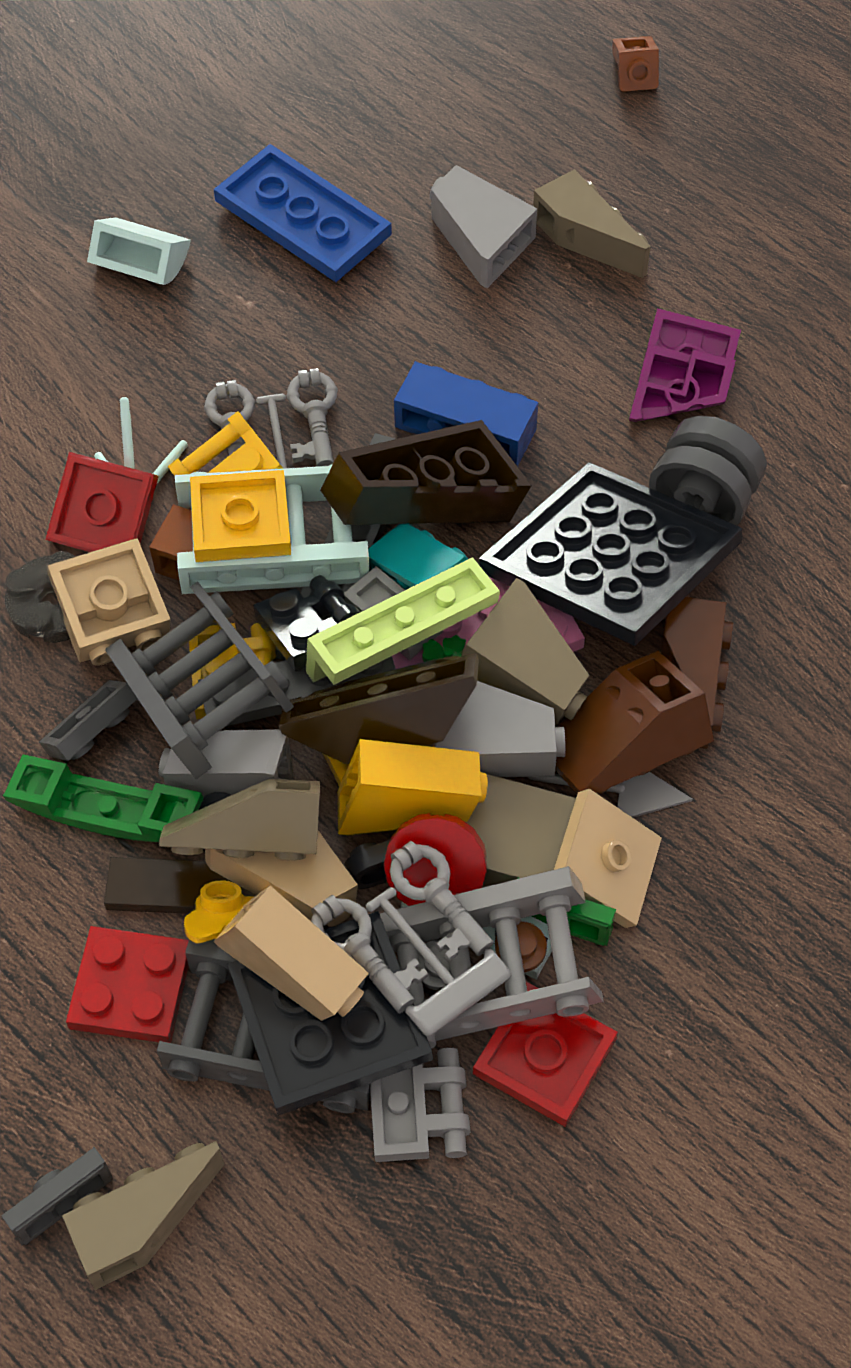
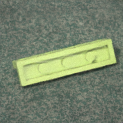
(399, 622)

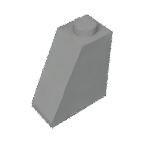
(481, 222)
(509, 733)
(237, 762)

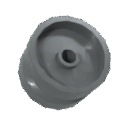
(710, 467)

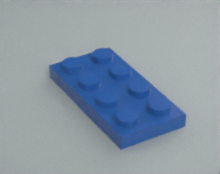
(303, 212)

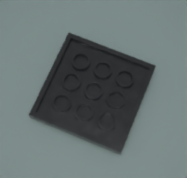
(612, 552)

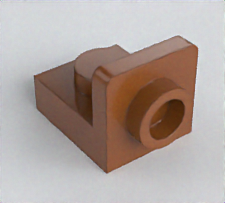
(636, 63)

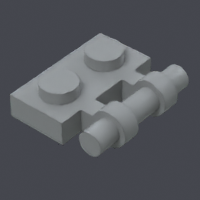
(400, 1111)

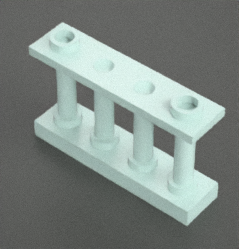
(338, 561)

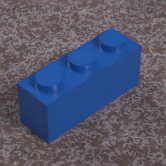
(439, 399)

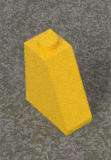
(399, 781)

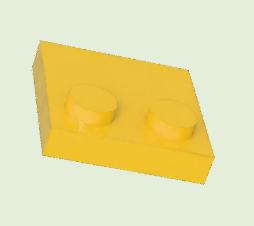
(240, 516)

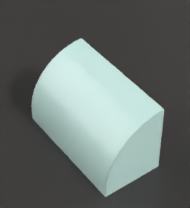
(137, 250)

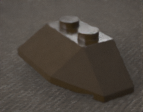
(394, 706)

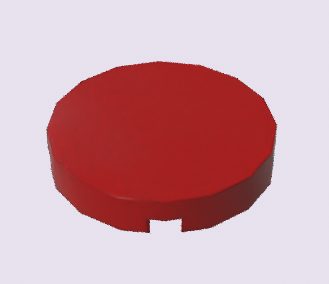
(448, 835)

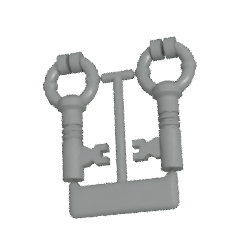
(315, 411)
(458, 993)

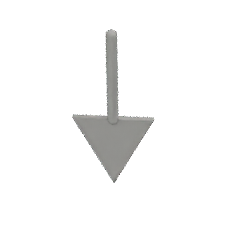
(637, 795)

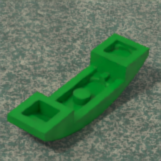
(97, 804)

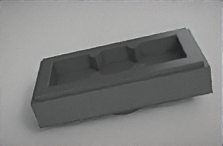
(56, 1195)

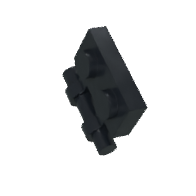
(293, 619)

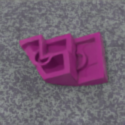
(684, 366)

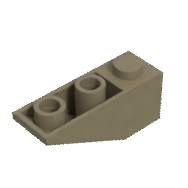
(585, 223)
(264, 818)
(132, 1222)

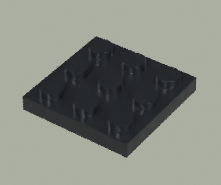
(323, 1058)

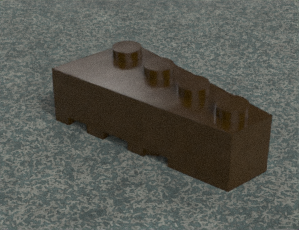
(427, 478)

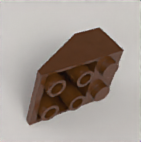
(633, 724)

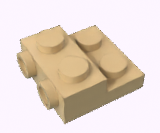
(108, 599)

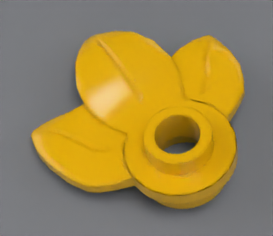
(214, 910)

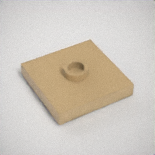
(609, 855)

